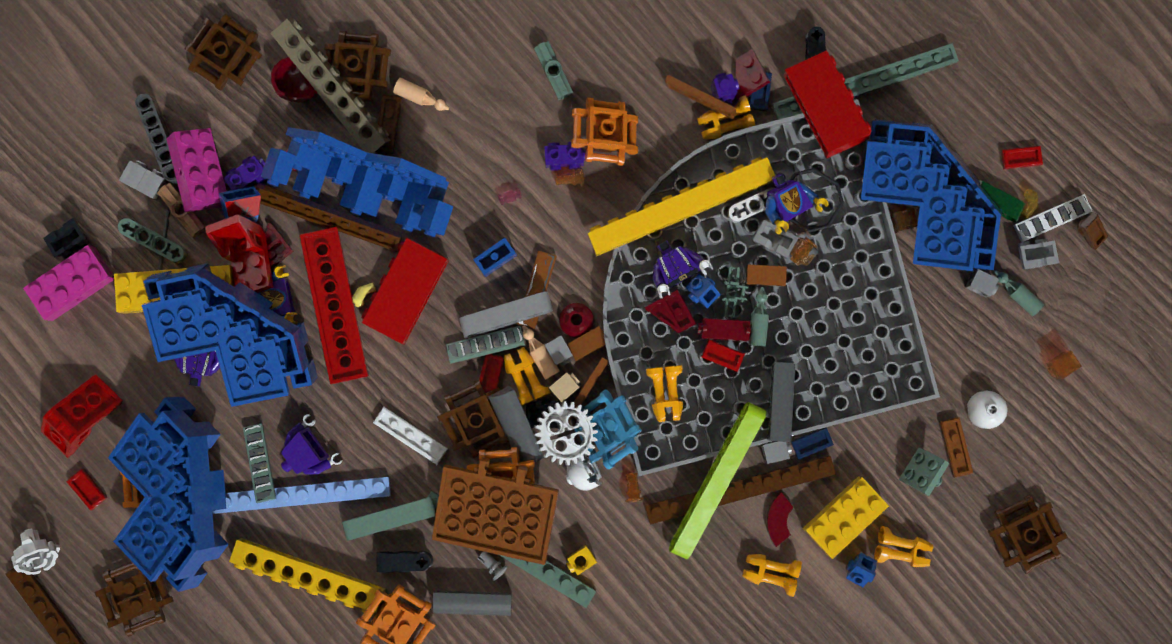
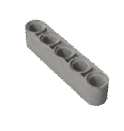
(506, 314)

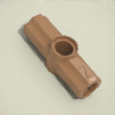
(189, 219)

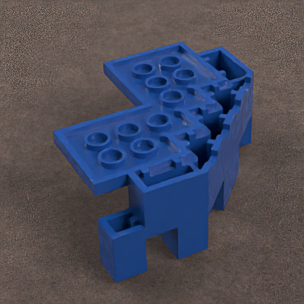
(924, 172)
(367, 179)
(250, 340)
(171, 470)

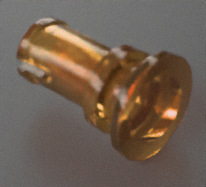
(571, 178)
(633, 488)

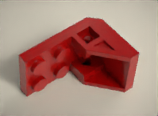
(246, 248)
(75, 415)

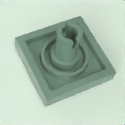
(924, 471)

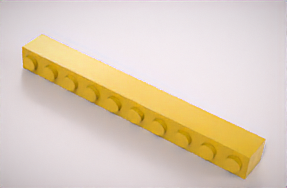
(682, 206)

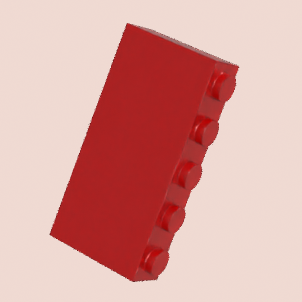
(827, 104)
(404, 291)

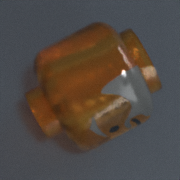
(803, 251)

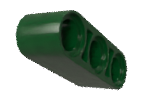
(1010, 205)

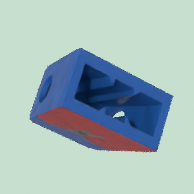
(241, 202)

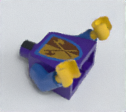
(789, 200)
(280, 295)

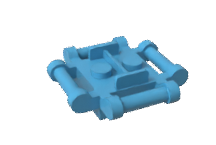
(614, 429)

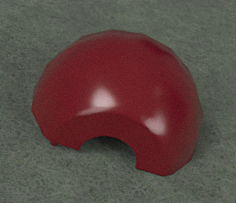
(290, 82)

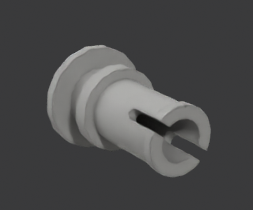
(494, 566)

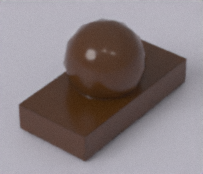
(1093, 230)

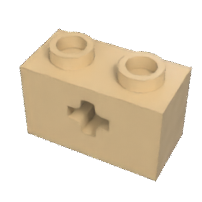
(565, 386)

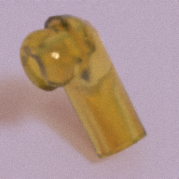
(1032, 205)

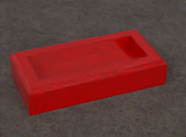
(1022, 157)
(722, 355)
(491, 372)
(86, 489)

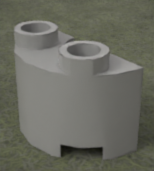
(775, 243)
(1038, 254)

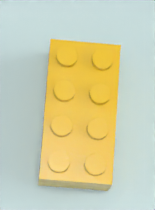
(845, 517)

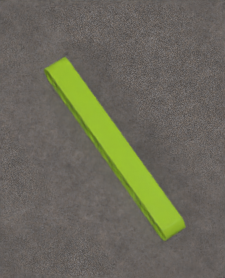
(717, 480)

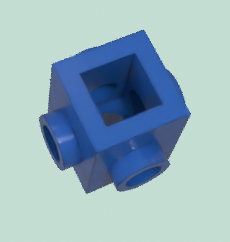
(702, 290)
(861, 569)

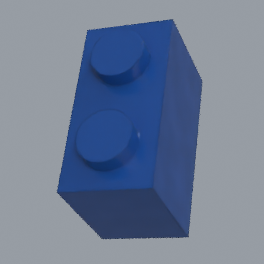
(495, 257)

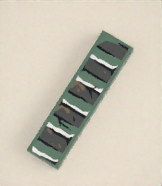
(485, 344)
(259, 463)

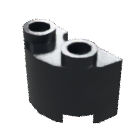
(66, 239)
(535, 411)

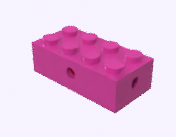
(196, 169)
(69, 283)

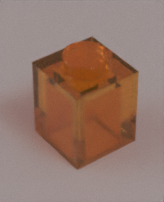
(904, 220)
(1063, 365)

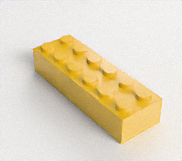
(131, 291)

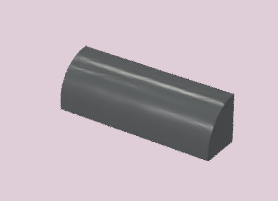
(781, 402)
(515, 424)
(472, 603)

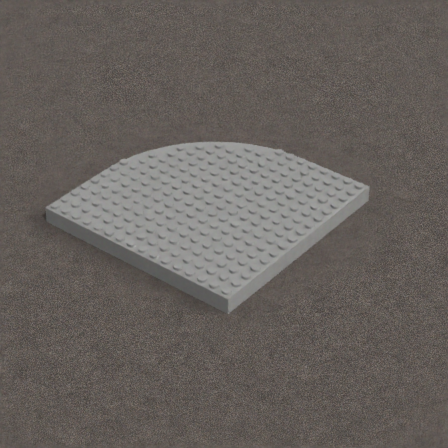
(838, 319)

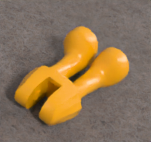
(710, 116)
(515, 370)
(660, 403)
(884, 553)
(792, 569)

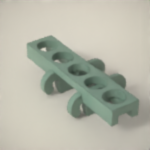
(733, 298)

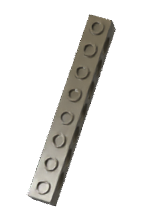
(284, 36)

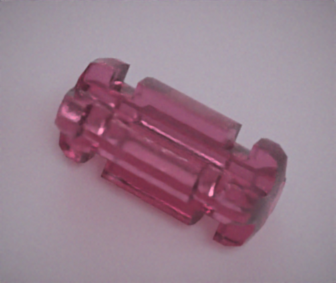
(509, 196)

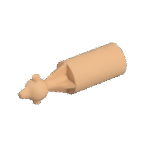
(417, 94)
(540, 355)

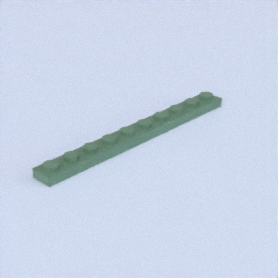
(883, 76)
(549, 574)

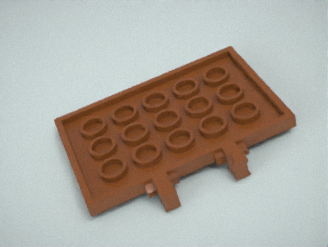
(495, 512)

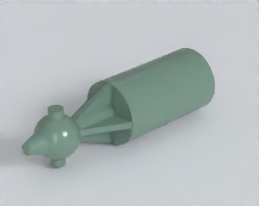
(1020, 294)
(759, 321)

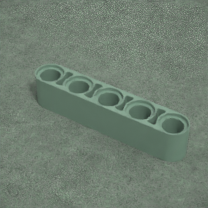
(388, 518)

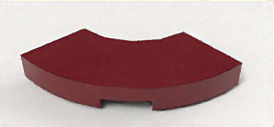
(777, 519)

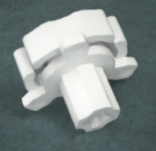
(34, 553)

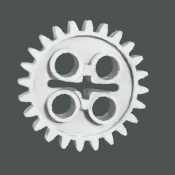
(571, 450)

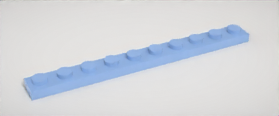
(310, 494)

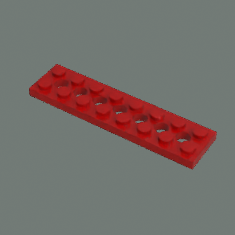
(322, 299)

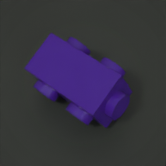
(724, 87)
(563, 156)
(247, 174)

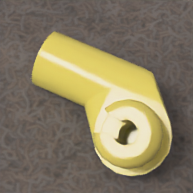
(360, 293)

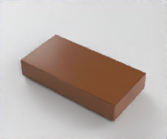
(766, 275)
(587, 343)

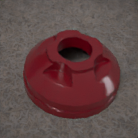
(576, 330)

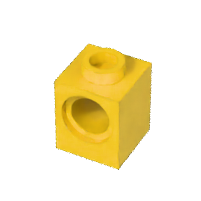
(587, 554)

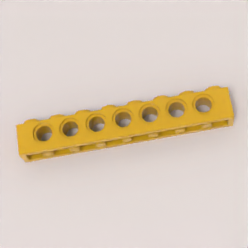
(241, 560)

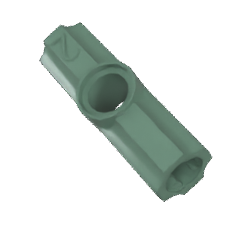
(558, 81)

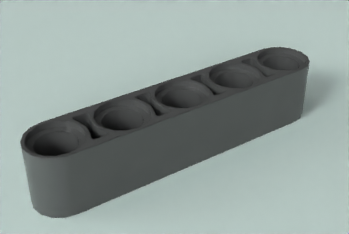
(154, 131)

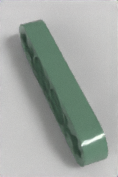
(151, 242)

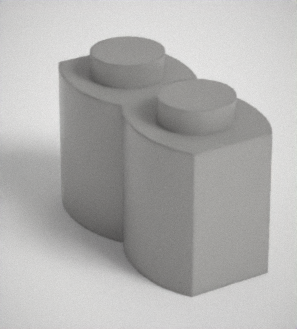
(142, 179)

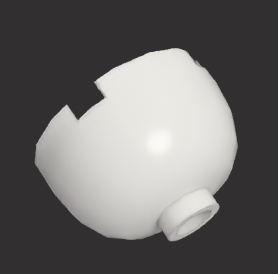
(979, 409)
(583, 474)

